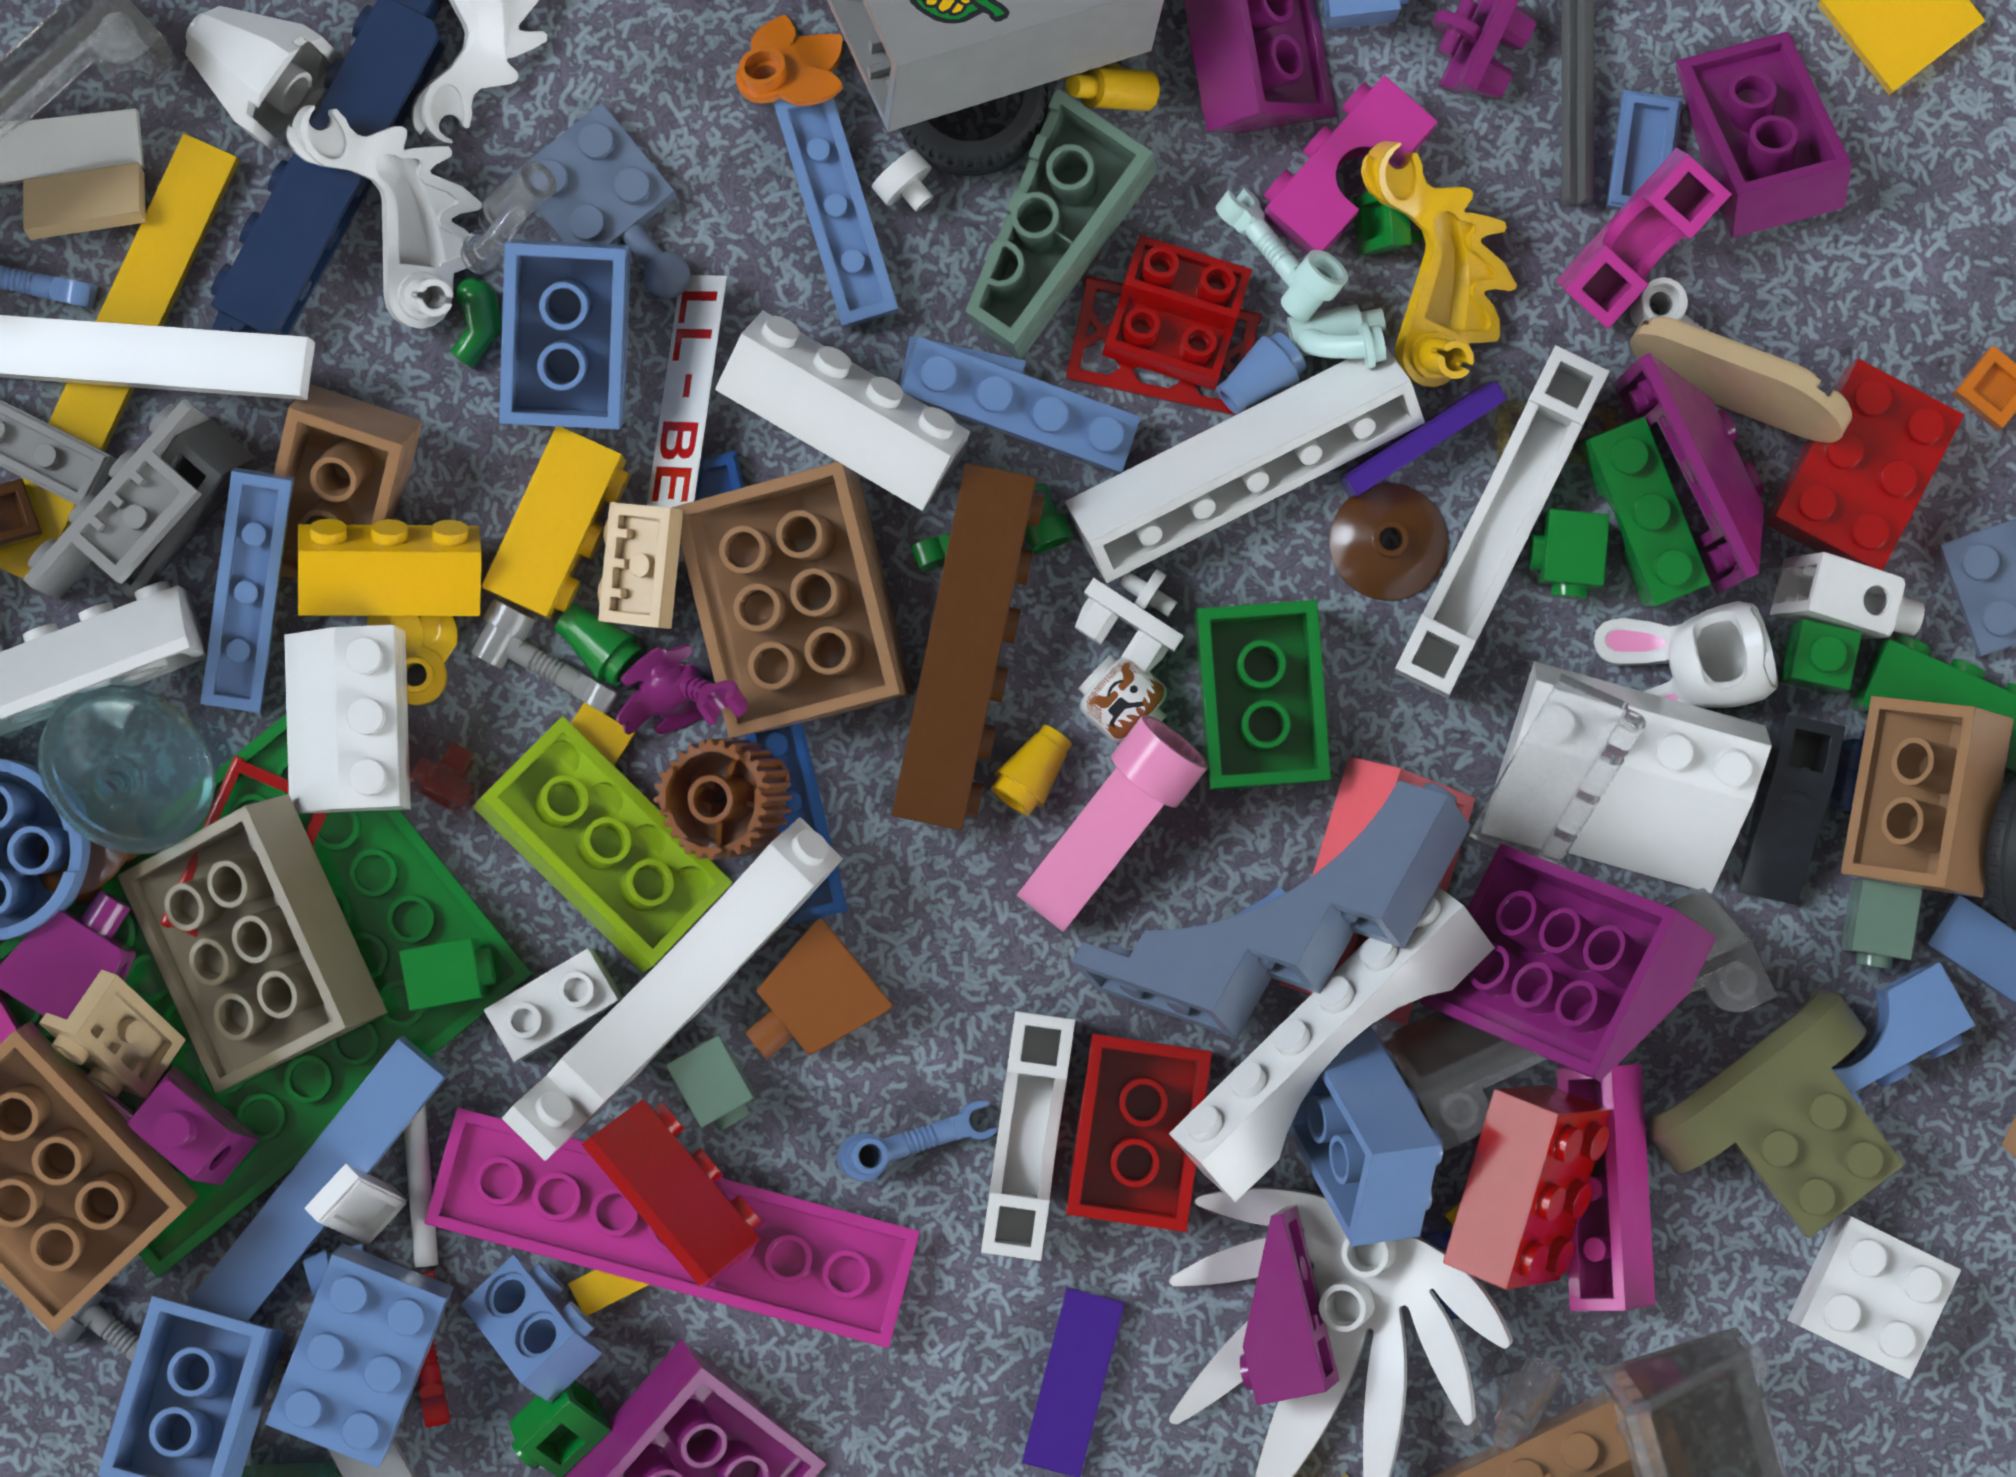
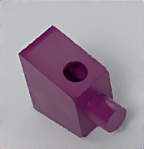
(65, 956)
(192, 1129)

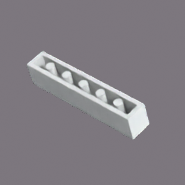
(1243, 463)

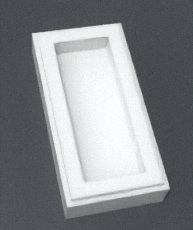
(356, 1204)

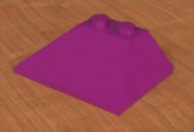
(1710, 463)

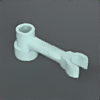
(1309, 282)

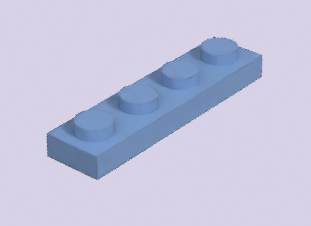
(837, 211)
(1019, 405)
(247, 590)

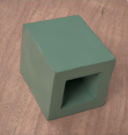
(1881, 922)
(713, 1084)

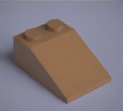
(345, 462)

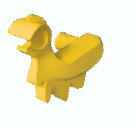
(1449, 294)

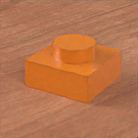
(1990, 388)

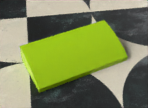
(601, 845)

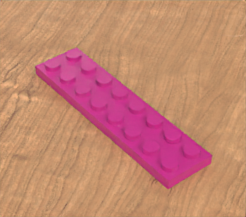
(808, 1269)

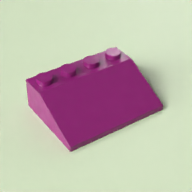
(1573, 964)
(696, 1424)

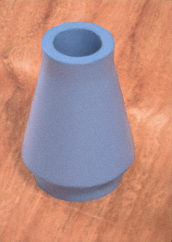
(1263, 372)

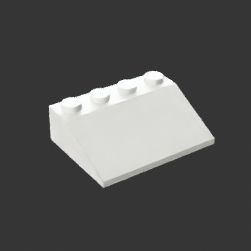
(1676, 793)

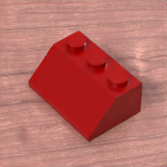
(675, 1190)

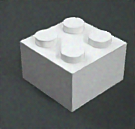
(1874, 1295)

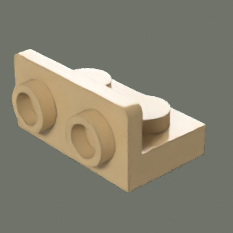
(640, 565)
(115, 1037)

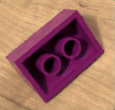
(1259, 63)

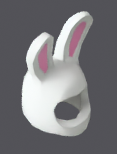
(1714, 657)

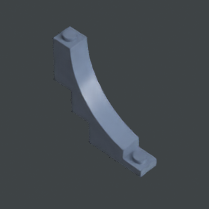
(1370, 889)

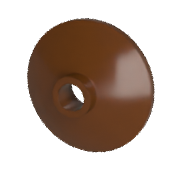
(1385, 572)

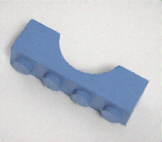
(1913, 1018)

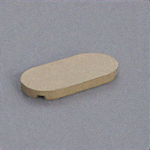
(1745, 379)

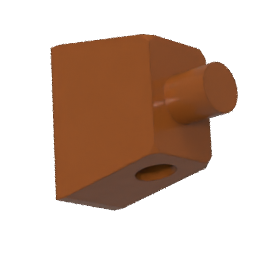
(816, 995)

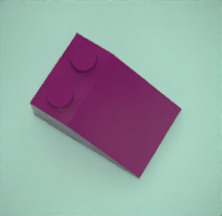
(1764, 134)

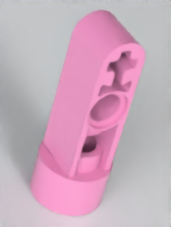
(1151, 770)

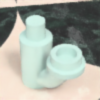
(1341, 334)

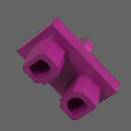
(1472, 39)

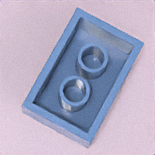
(564, 334)
(1368, 1144)
(359, 1355)
(191, 1394)

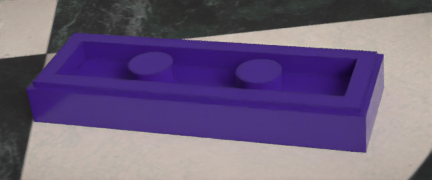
(1422, 438)
(1073, 1382)

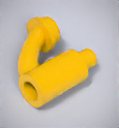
(1115, 88)

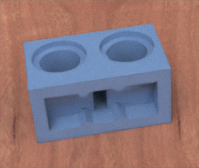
(525, 1332)

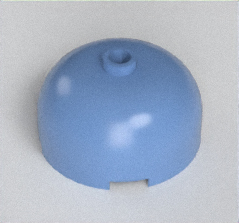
(25, 825)

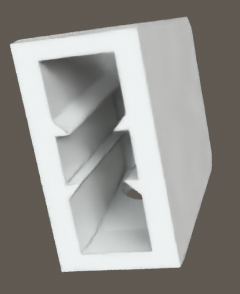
(1845, 595)

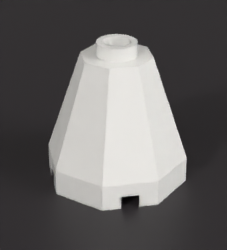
(259, 67)

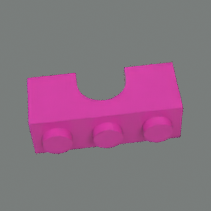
(1309, 204)
(1659, 214)

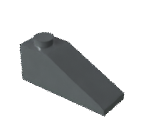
(205, 459)

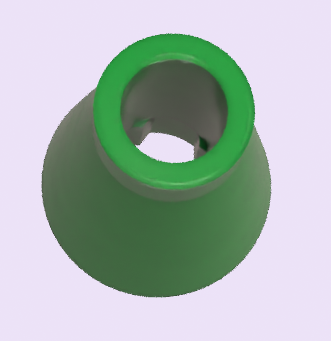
(599, 644)

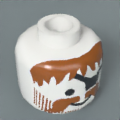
(1120, 695)

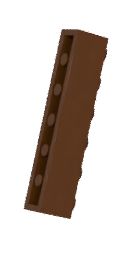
(965, 646)

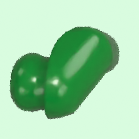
(482, 318)

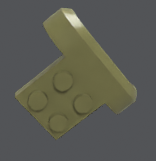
(1787, 1118)

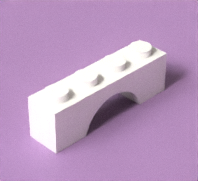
(1027, 1135)

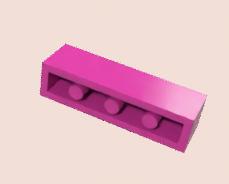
(1614, 1235)

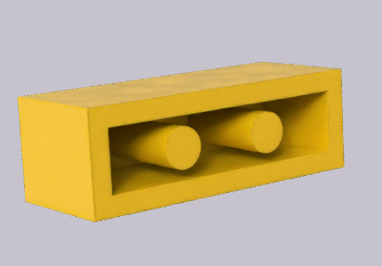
(557, 524)
(389, 569)

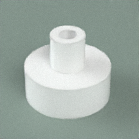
(904, 180)

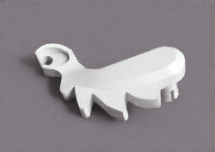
(489, 40)
(417, 210)

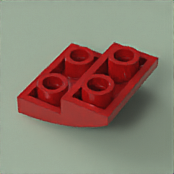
(1177, 312)

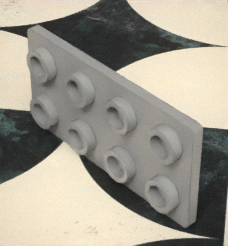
(126, 516)

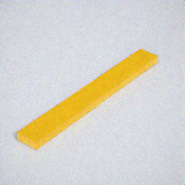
(139, 296)

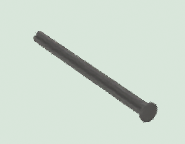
(1577, 101)

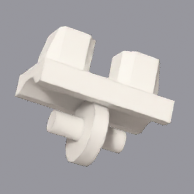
(1152, 635)

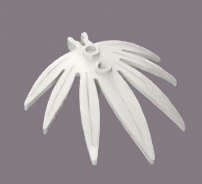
(1356, 1292)

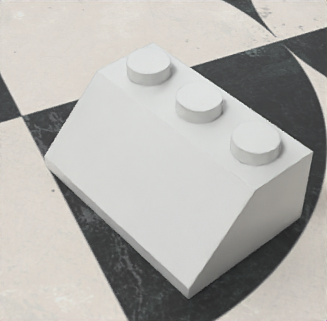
(347, 719)

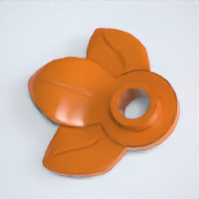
(790, 65)

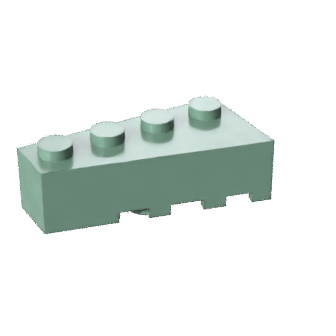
(1066, 208)

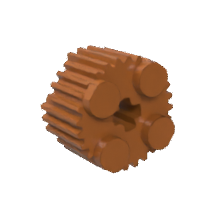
(754, 794)

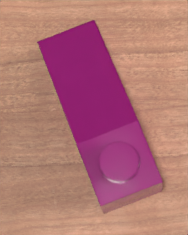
(1285, 1336)

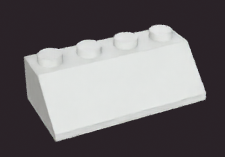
(843, 409)
(105, 648)

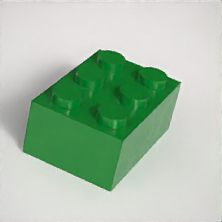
(1262, 695)

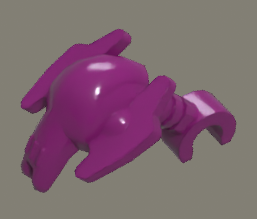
(675, 692)

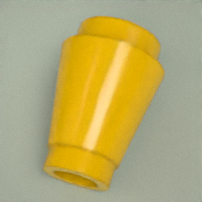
(1031, 772)

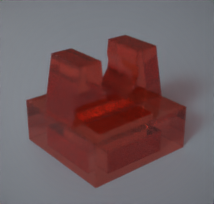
(446, 781)

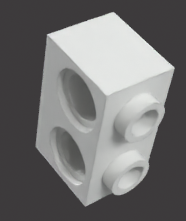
(553, 1004)

